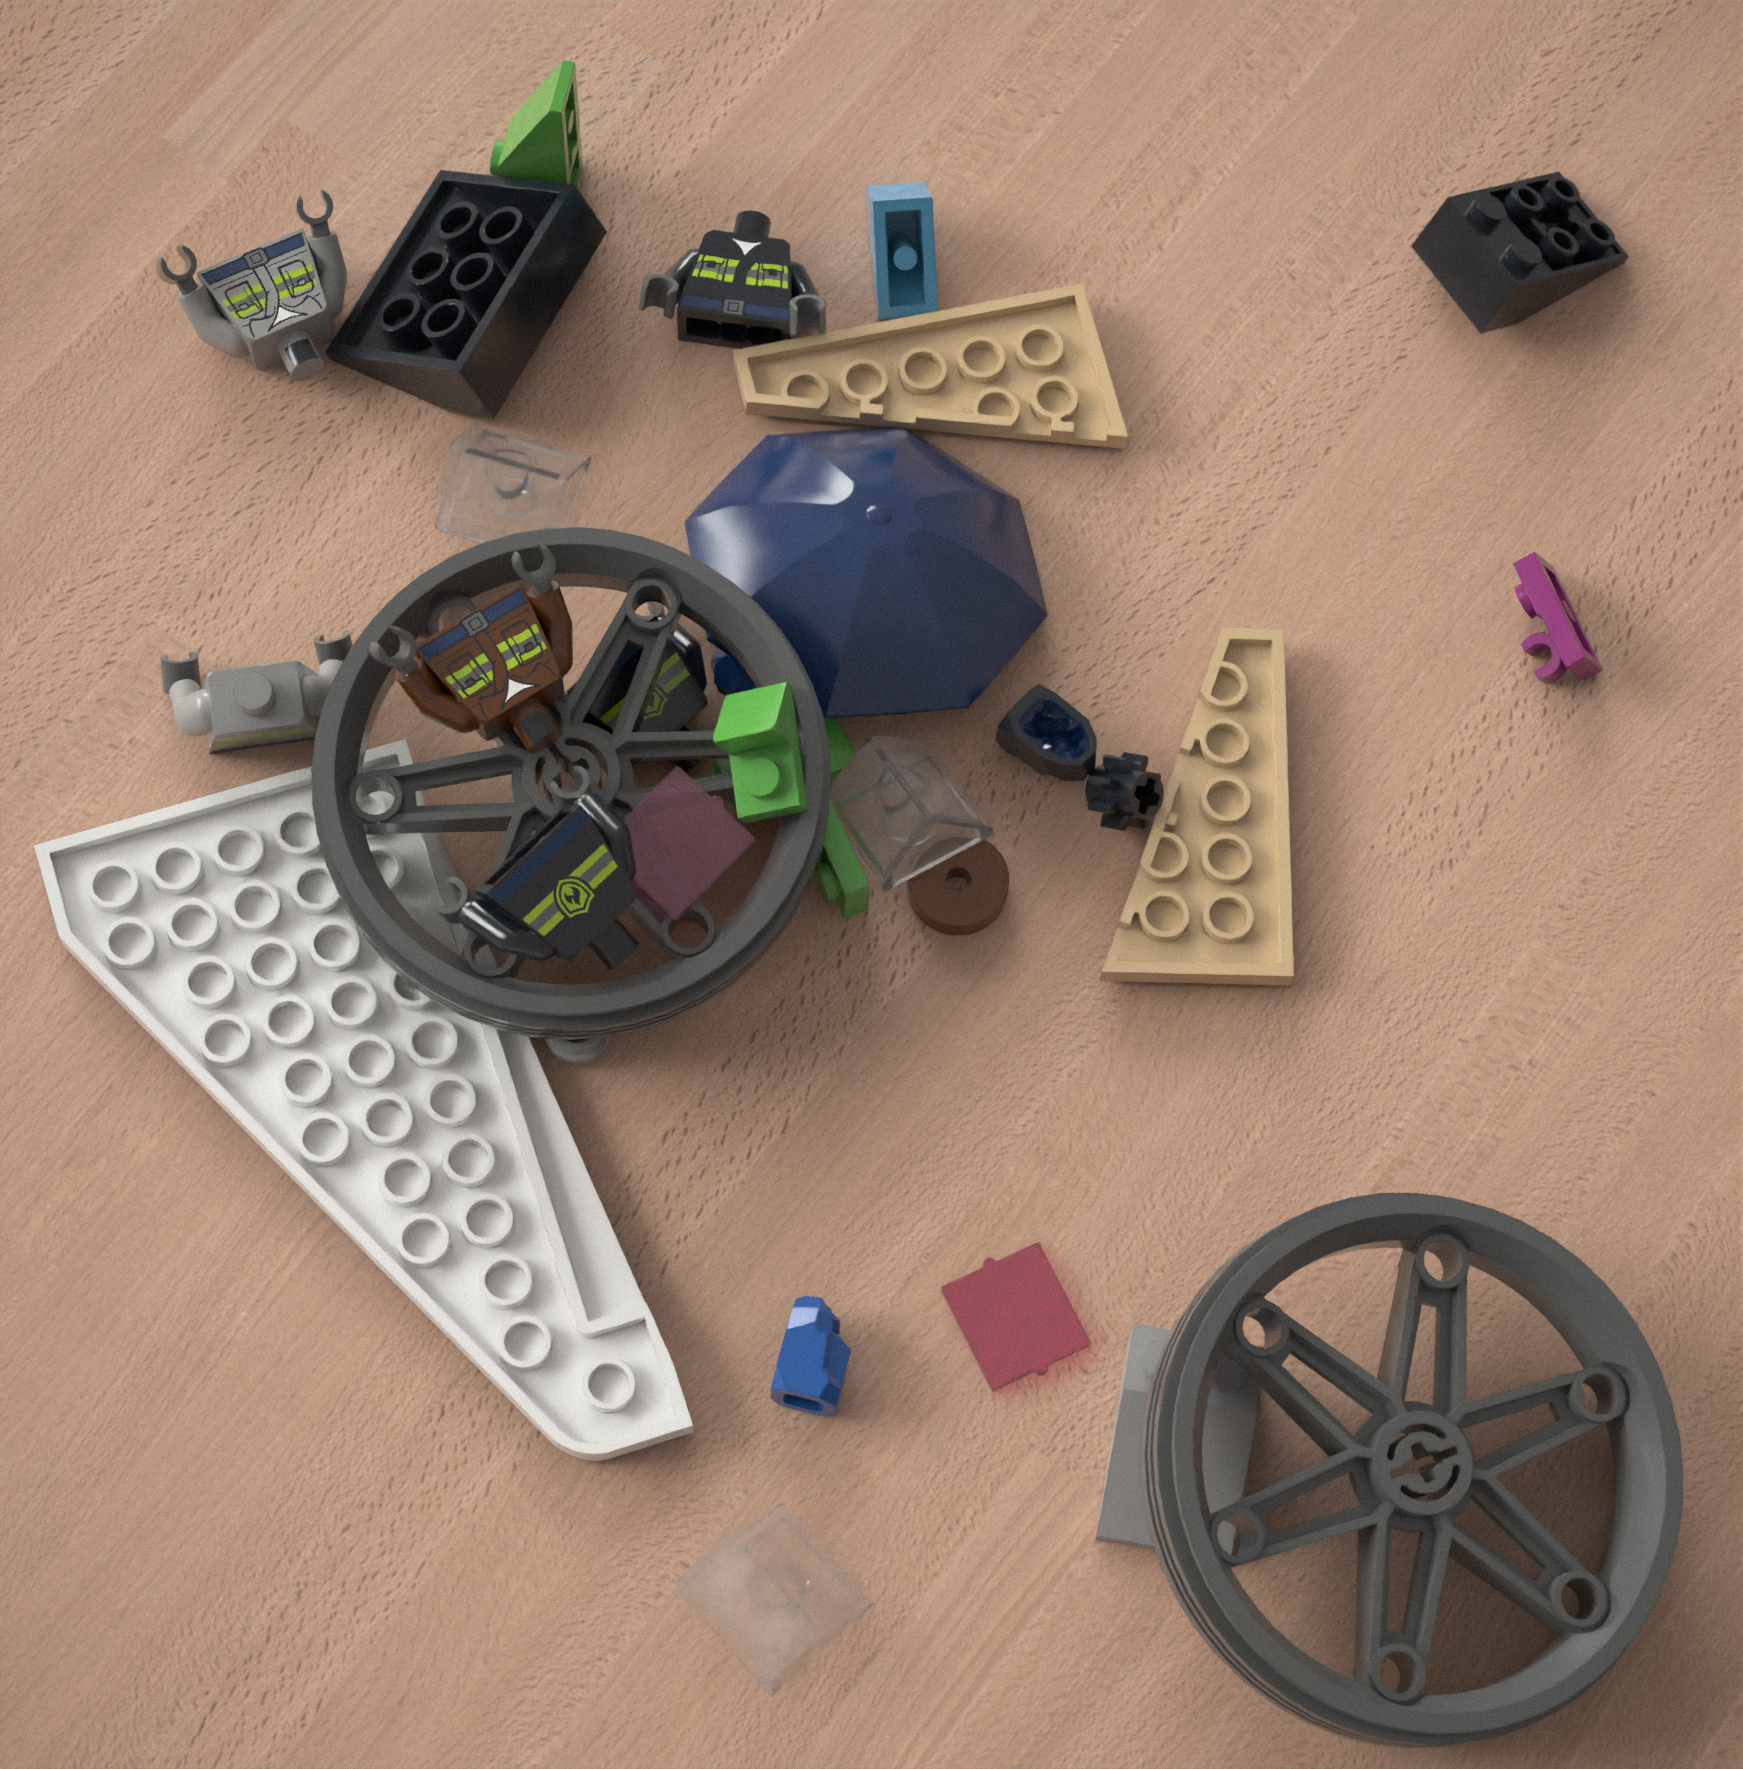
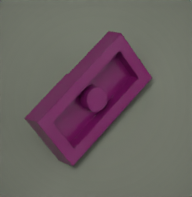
(1545, 597)

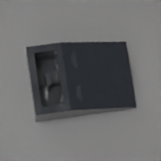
(1516, 248)

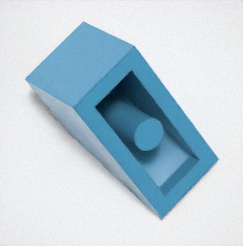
(902, 249)

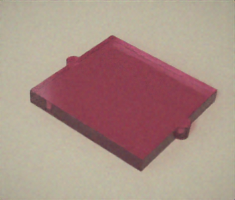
(682, 843)
(1015, 1316)

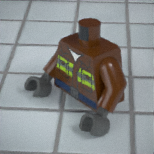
(495, 663)

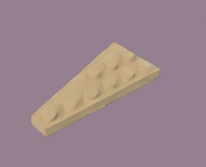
(980, 369)
(1218, 856)

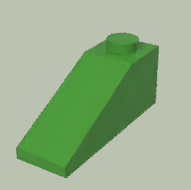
(544, 133)

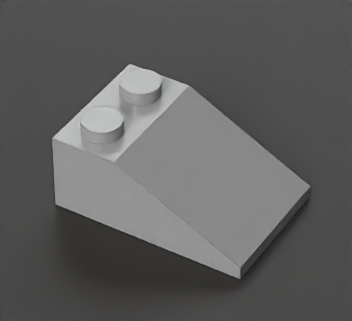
(1225, 1443)

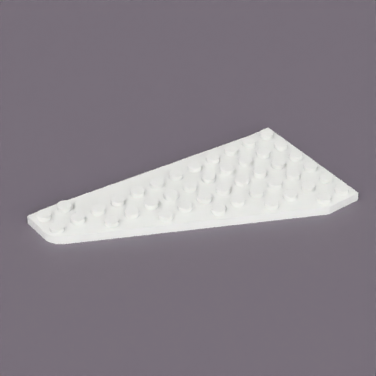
(372, 1097)

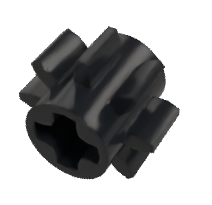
(1124, 791)

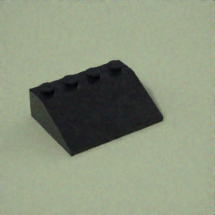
(470, 289)

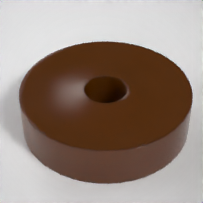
(963, 910)

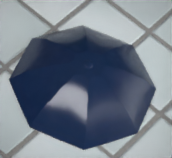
(877, 564)

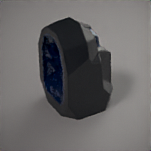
(1049, 736)

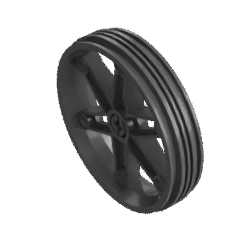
(451, 591)
(1629, 1400)

